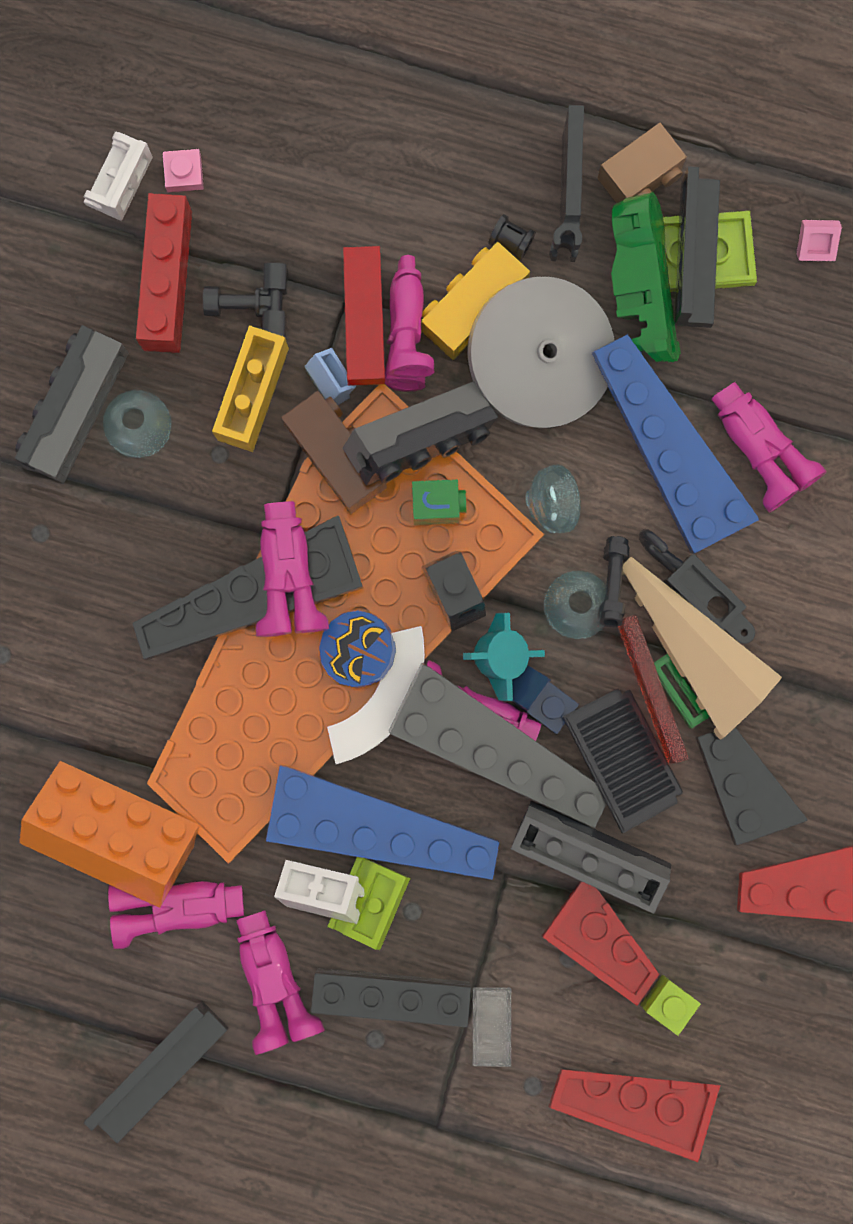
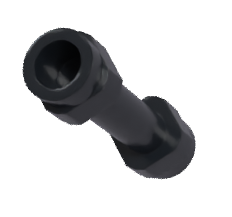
(611, 609)

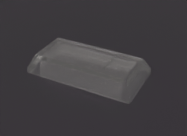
(492, 1026)

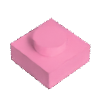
(183, 170)
(818, 240)

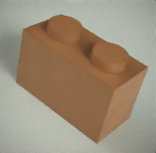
(643, 165)

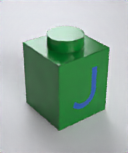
(437, 502)

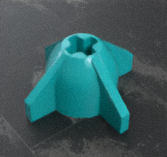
(502, 656)

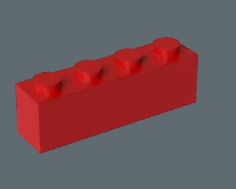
(164, 273)

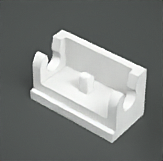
(119, 176)
(319, 891)

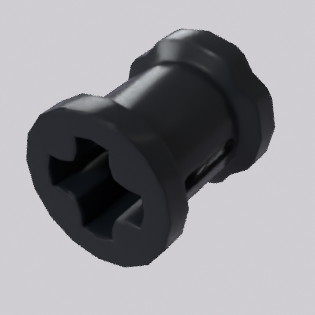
(511, 237)

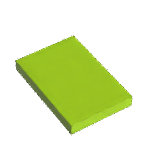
(734, 250)

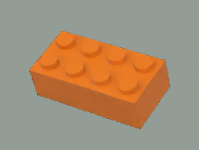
(108, 833)

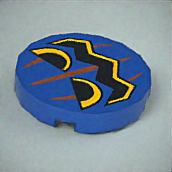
(357, 649)

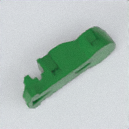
(642, 275)

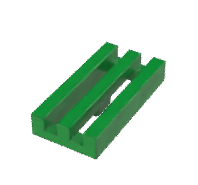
(673, 695)

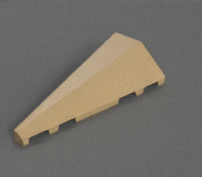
(718, 667)

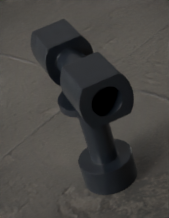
(265, 302)

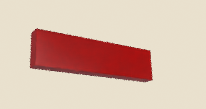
(364, 316)

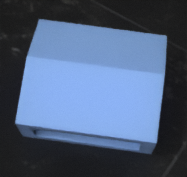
(329, 376)

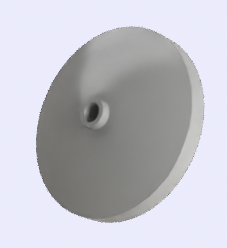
(510, 360)

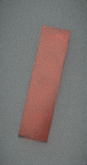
(652, 690)

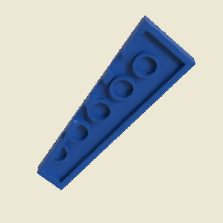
(347, 822)

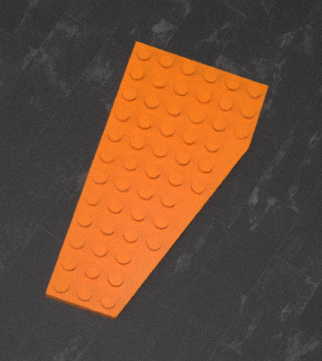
(270, 696)

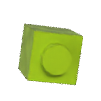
(670, 1005)

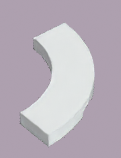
(372, 722)

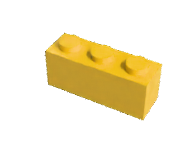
(451, 319)
(250, 388)

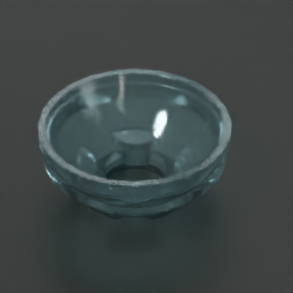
(147, 438)
(554, 499)
(558, 610)

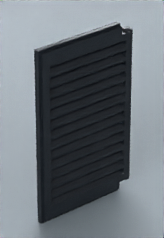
(624, 758)

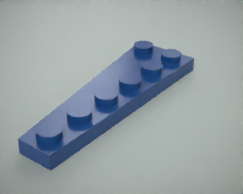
(684, 468)

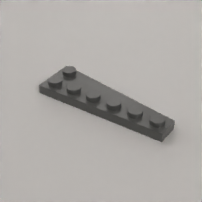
(468, 733)

